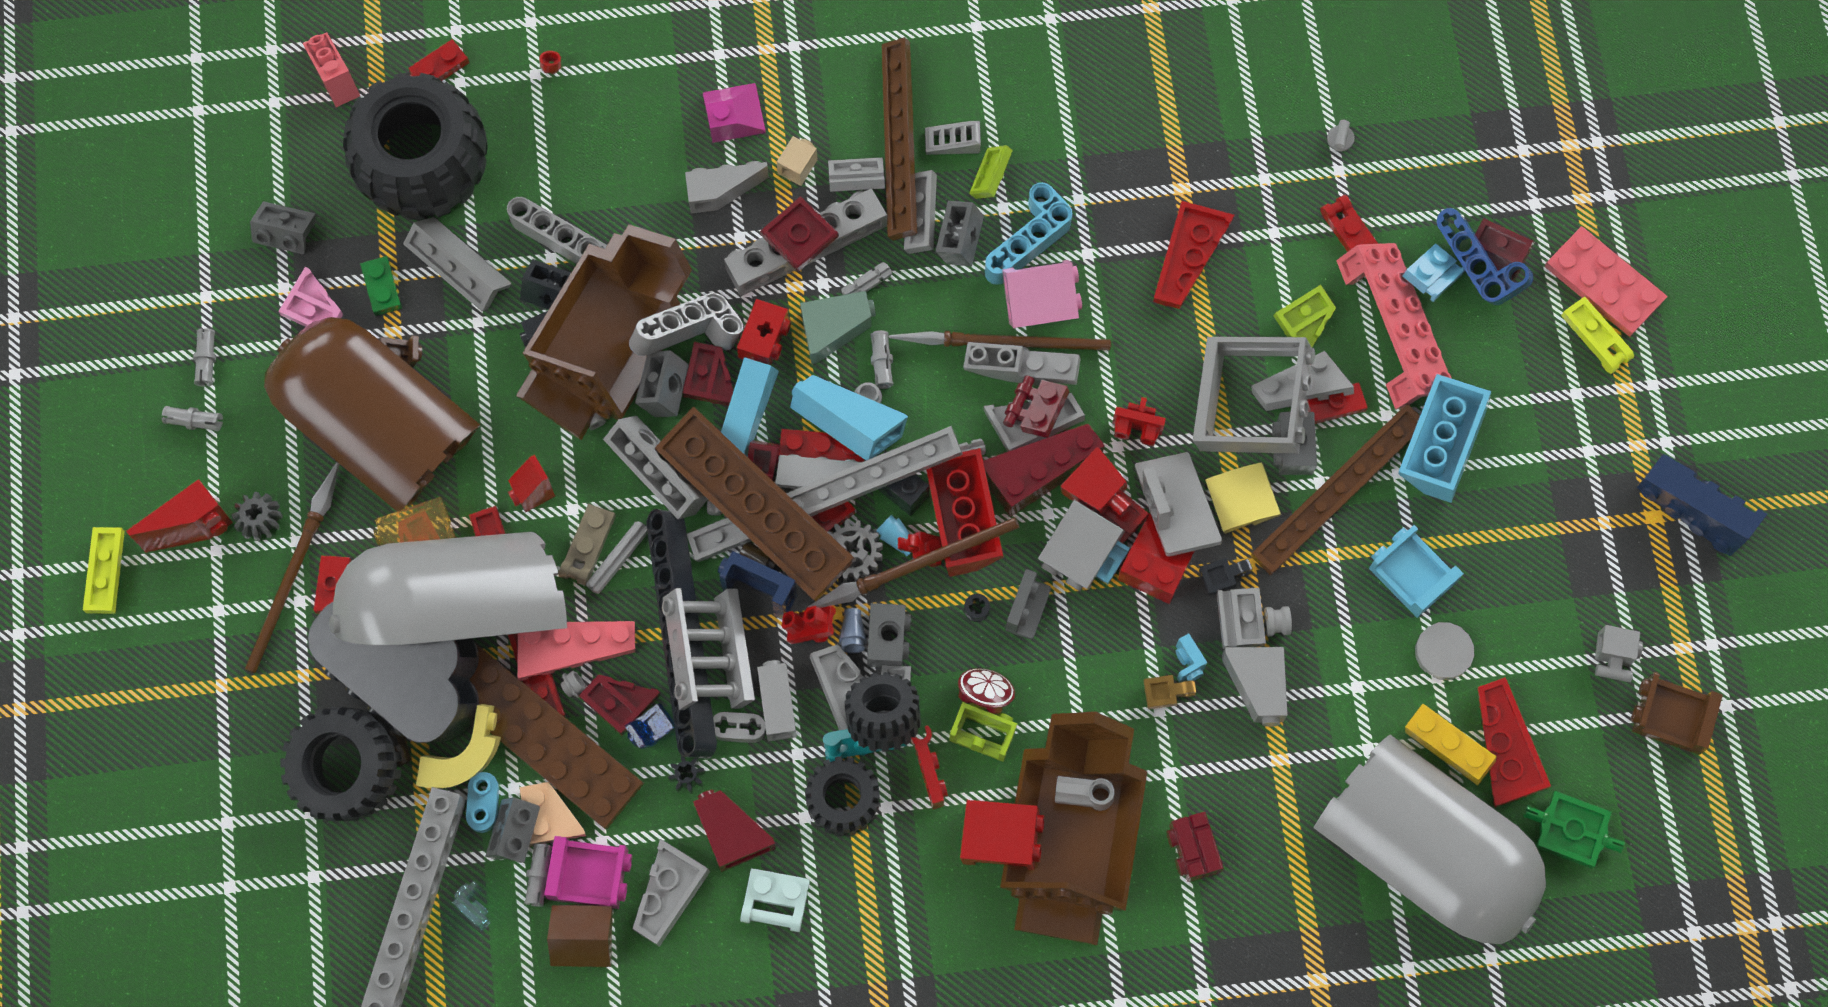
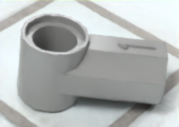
(1080, 791)

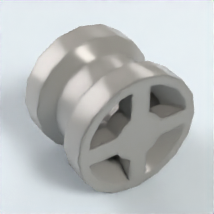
(1277, 621)

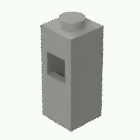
(776, 701)

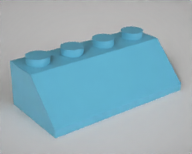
(1444, 437)

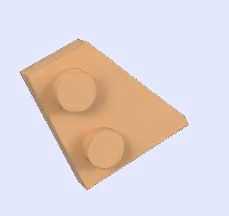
(553, 817)

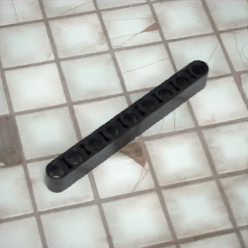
(673, 570)

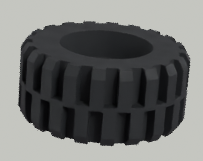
(305, 758)

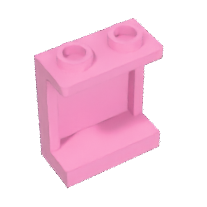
(1042, 294)

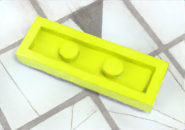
(103, 570)

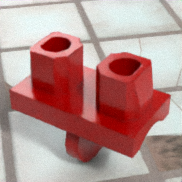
(1139, 418)
(811, 624)

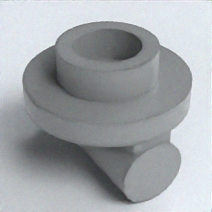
(1340, 136)

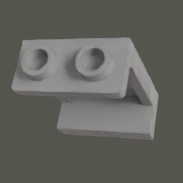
(1080, 546)

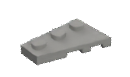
(1326, 380)
(836, 677)
(669, 891)

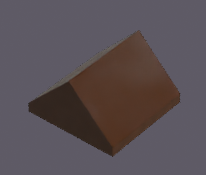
(580, 936)

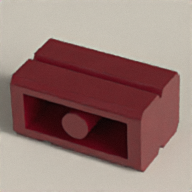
(1195, 847)

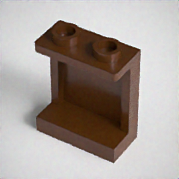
(1676, 714)

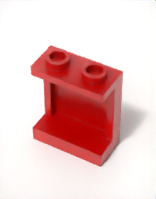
(1001, 834)

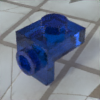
(650, 727)

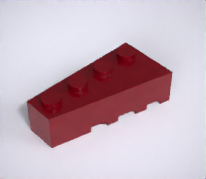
(1039, 467)

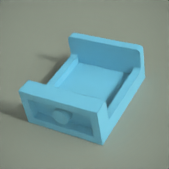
(1413, 571)

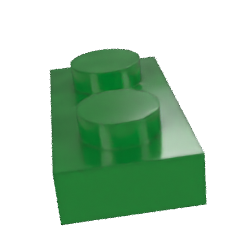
(381, 286)

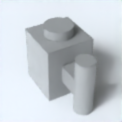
(1618, 648)

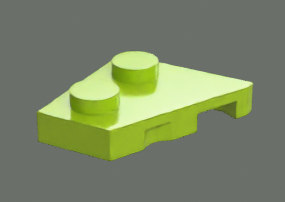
(1306, 315)

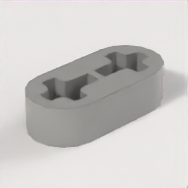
(738, 720)

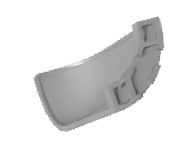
(448, 591)
(1437, 845)

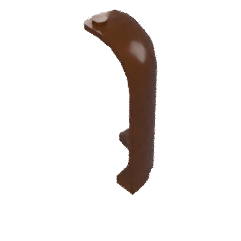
(367, 408)

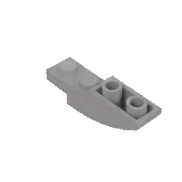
(1013, 363)

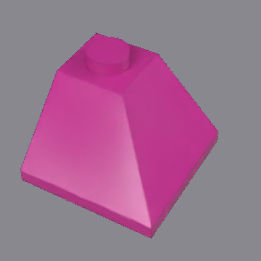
(734, 112)

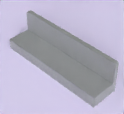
(455, 262)

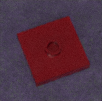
(799, 234)

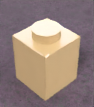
(797, 160)

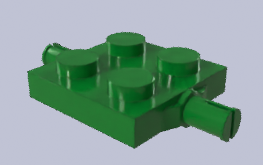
(1573, 829)

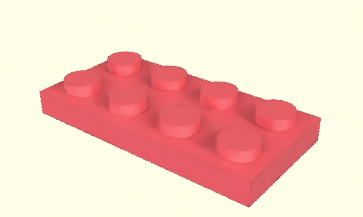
(1605, 281)

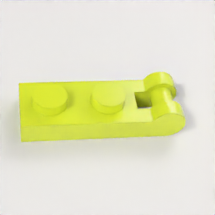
(1597, 334)

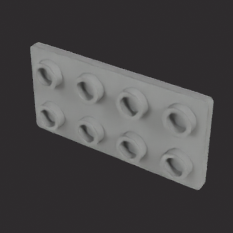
(1177, 504)

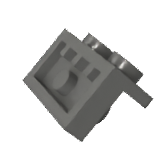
(282, 227)
(1028, 606)
(513, 830)

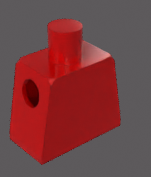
(1097, 485)

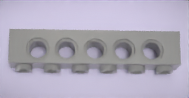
(775, 266)

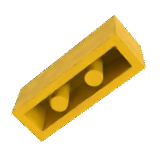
(1450, 744)

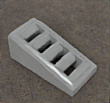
(963, 147)

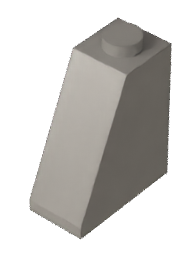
(1260, 681)

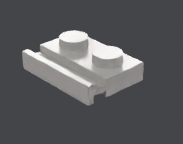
(856, 174)
(1241, 618)

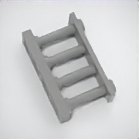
(733, 643)

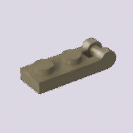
(587, 544)

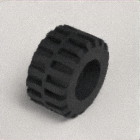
(882, 729)
(842, 771)

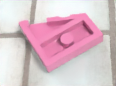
(308, 301)

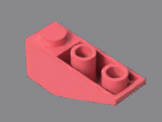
(331, 69)

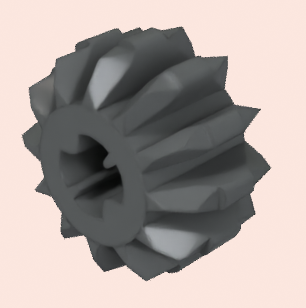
(264, 521)

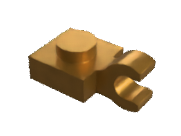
(1163, 691)

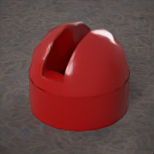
(545, 59)

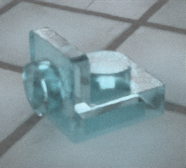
(474, 912)

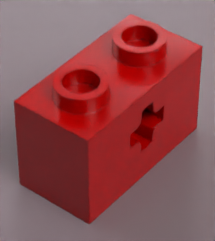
(762, 319)

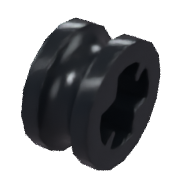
(969, 603)

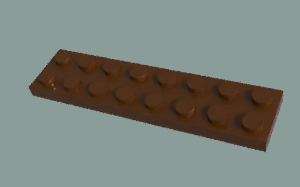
(755, 504)
(554, 744)

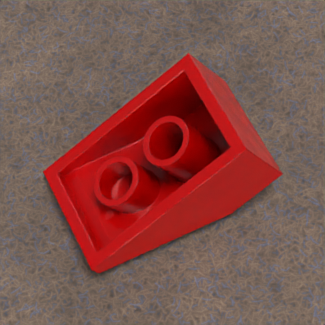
(182, 520)
(1149, 567)

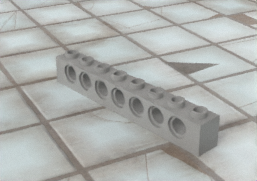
(415, 900)

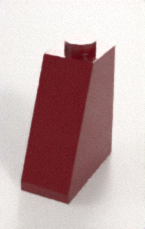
(730, 830)

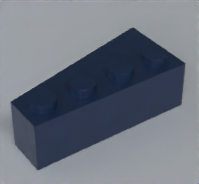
(1700, 505)

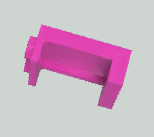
(587, 873)

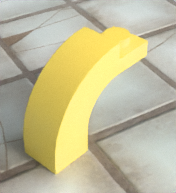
(448, 772)

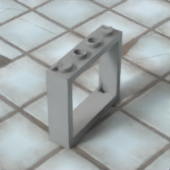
(1210, 384)

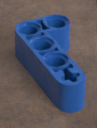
(1478, 254)

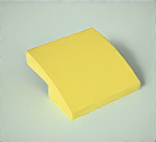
(1243, 497)

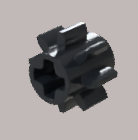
(686, 766)

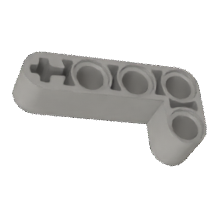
(701, 315)

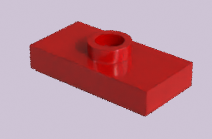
(1338, 405)
(329, 573)

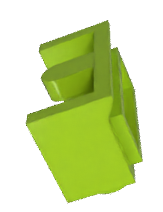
(999, 722)

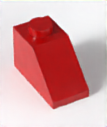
(530, 485)

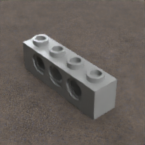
(636, 447)

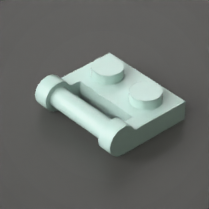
(775, 890)

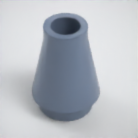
(852, 632)

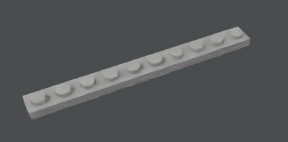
(840, 487)

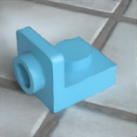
(1190, 654)

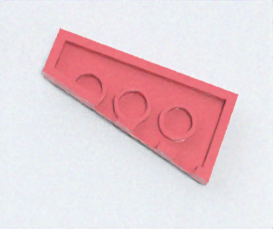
(573, 646)

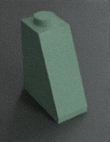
(835, 322)

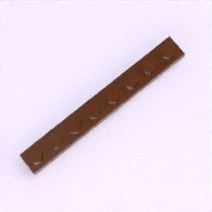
(899, 139)
(1336, 491)

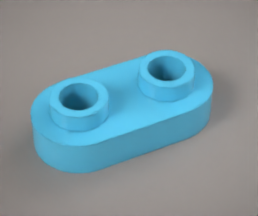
(482, 801)

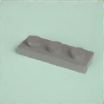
(925, 211)

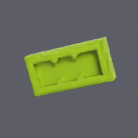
(990, 172)

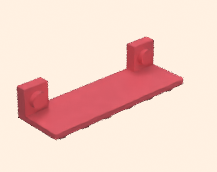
(1402, 317)

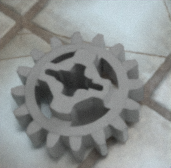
(859, 539)

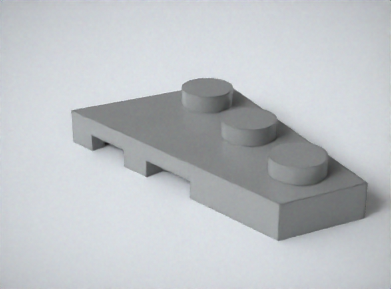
(1014, 437)

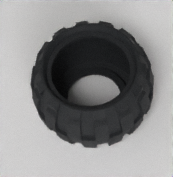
(421, 184)

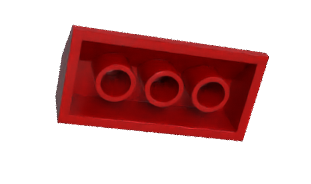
(964, 508)

